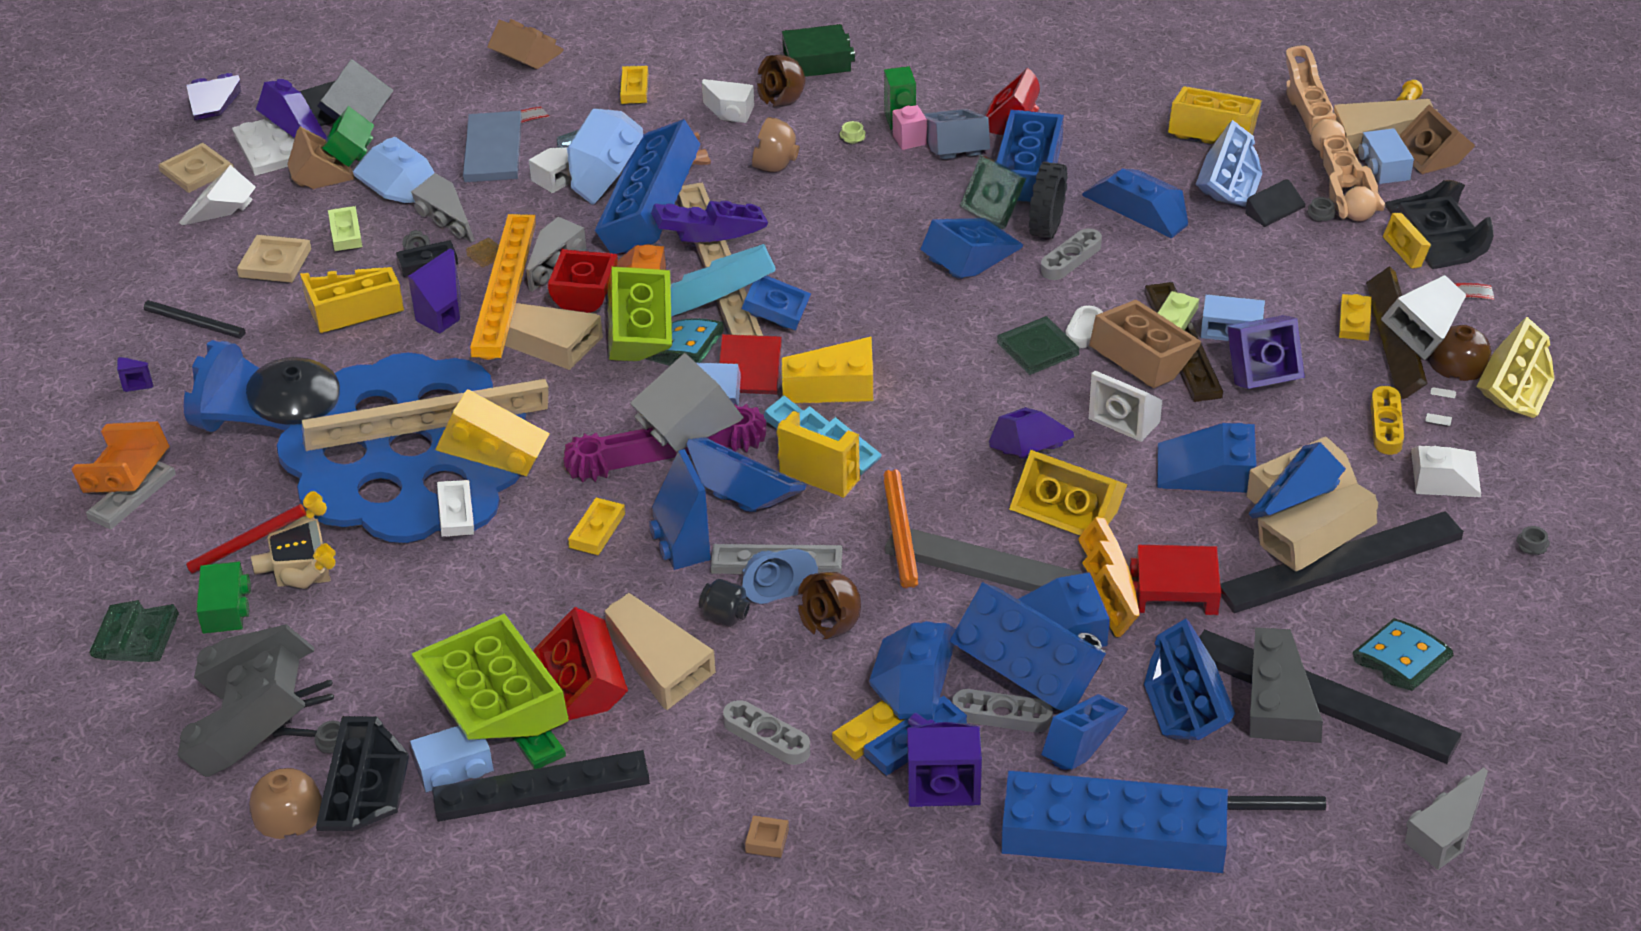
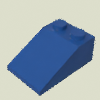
(967, 245)
(1208, 459)
(681, 516)
(1072, 604)

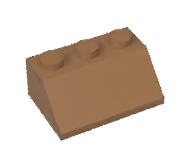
(1143, 342)

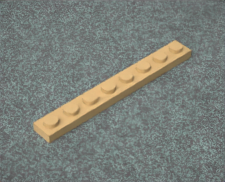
(415, 415)

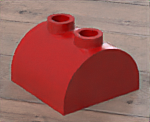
(1017, 95)
(581, 279)

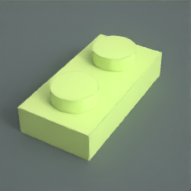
(345, 228)
(1179, 309)

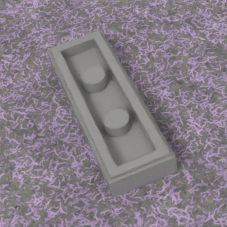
(118, 505)

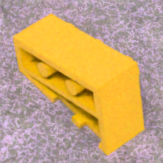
(353, 298)
(830, 374)
(491, 436)

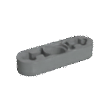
(1083, 243)
(1014, 703)
(762, 720)

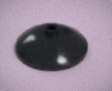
(292, 390)

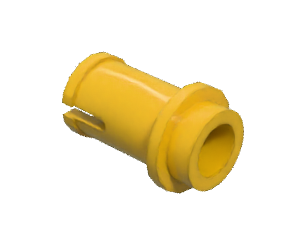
(1411, 90)

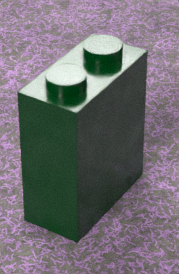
(819, 49)

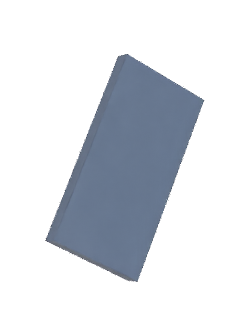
(492, 146)

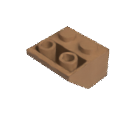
(523, 44)

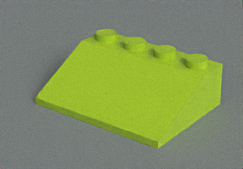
(493, 682)

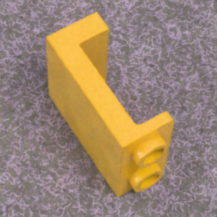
(817, 458)

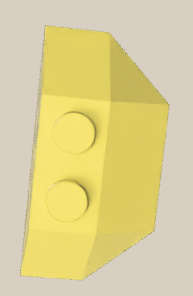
(1520, 371)

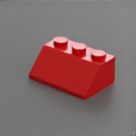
(583, 664)

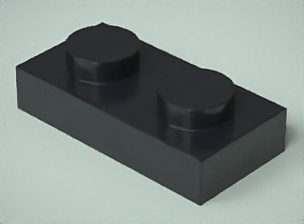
(415, 258)

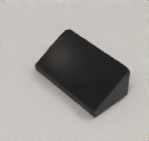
(1274, 203)

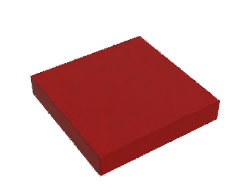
(757, 360)

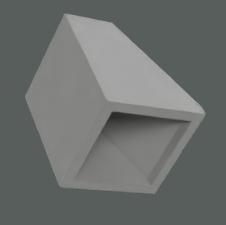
(684, 405)

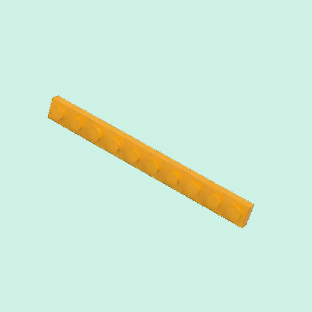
(503, 287)

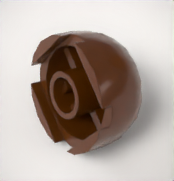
(780, 76)
(1462, 353)
(827, 597)

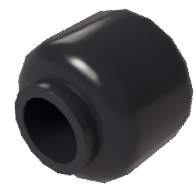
(724, 602)

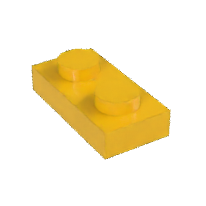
(634, 84)
(1406, 240)
(1355, 317)
(596, 526)
(865, 728)

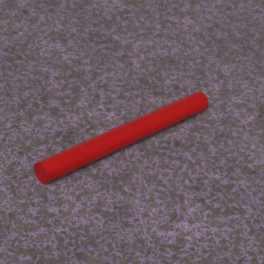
(247, 538)

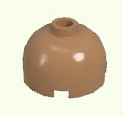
(775, 147)
(285, 803)

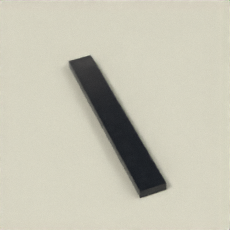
(1341, 562)
(1347, 704)

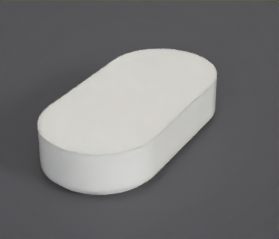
(1081, 325)

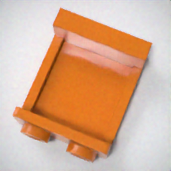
(126, 460)

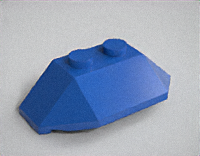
(1142, 200)
(740, 477)
(913, 668)
(1186, 686)

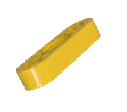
(1393, 412)

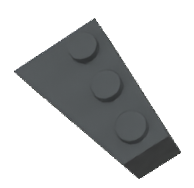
(1281, 692)

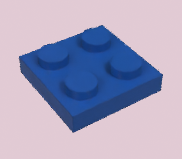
(776, 302)

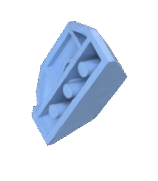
(601, 151)
(1231, 167)
(393, 170)

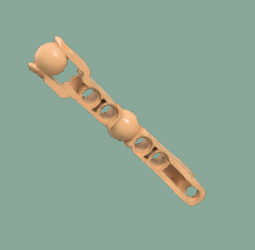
(1329, 138)

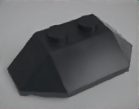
(363, 776)

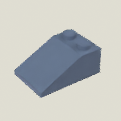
(957, 132)

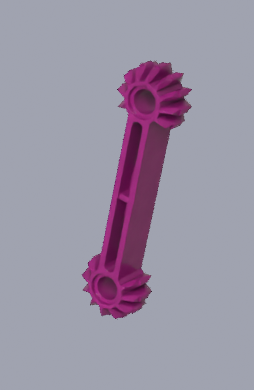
(596, 455)

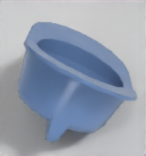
(776, 574)

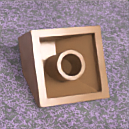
(1435, 142)
(313, 165)

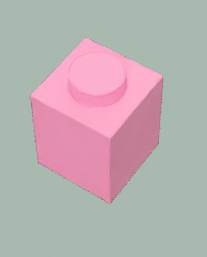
(909, 127)

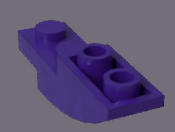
(716, 223)

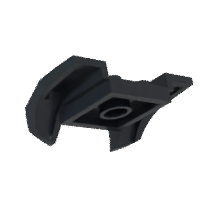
(1445, 225)

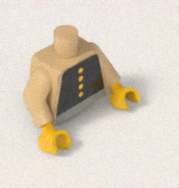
(298, 550)

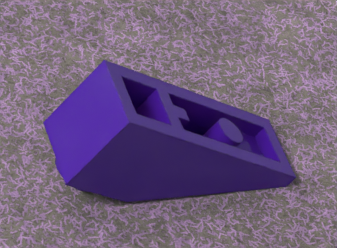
(287, 108)

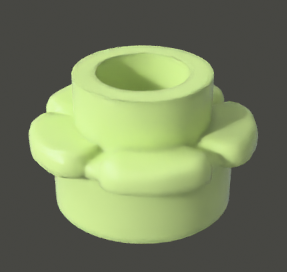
(852, 132)

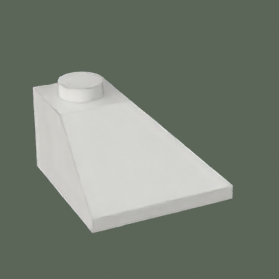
(221, 198)
(1123, 407)
(1445, 471)

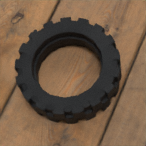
(1048, 200)

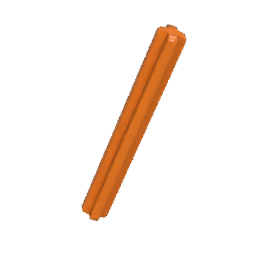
(900, 529)

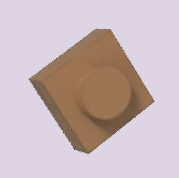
(767, 836)

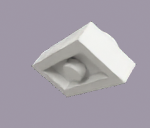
(455, 508)

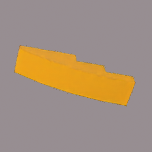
(1110, 575)

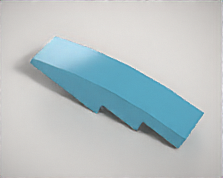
(720, 279)
(815, 422)

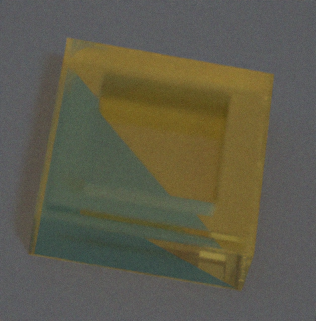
(483, 252)

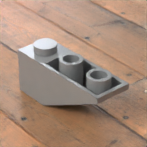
(440, 202)
(551, 240)
(1444, 826)

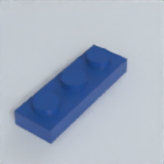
(890, 749)

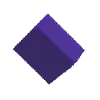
(134, 374)

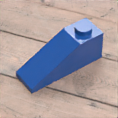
(1306, 476)
(1081, 730)

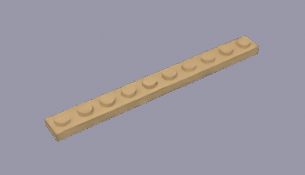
(736, 319)

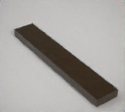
(1403, 361)
(1197, 372)

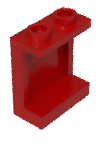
(1177, 575)

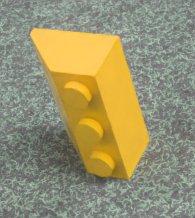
(1207, 114)
(1065, 494)

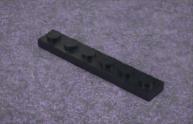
(540, 785)

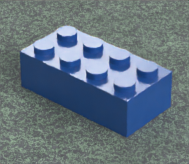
(1029, 142)
(1027, 647)

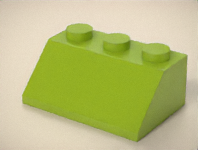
(638, 313)

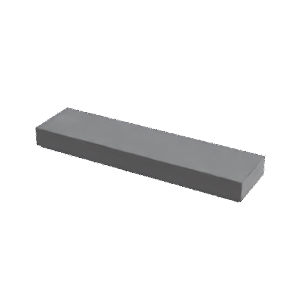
(734, 557)

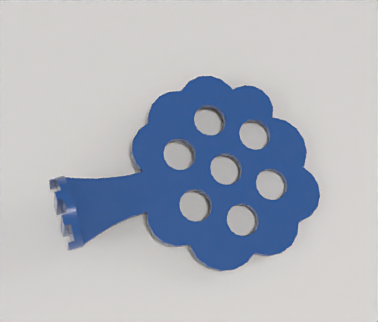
(403, 378)

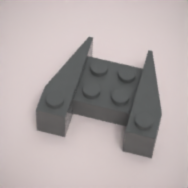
(257, 686)

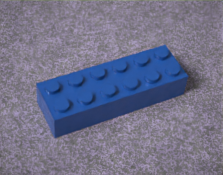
(649, 178)
(1115, 821)

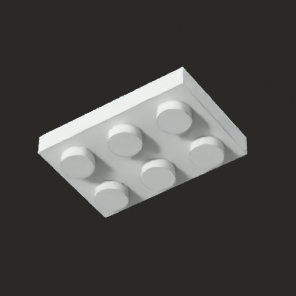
(264, 145)

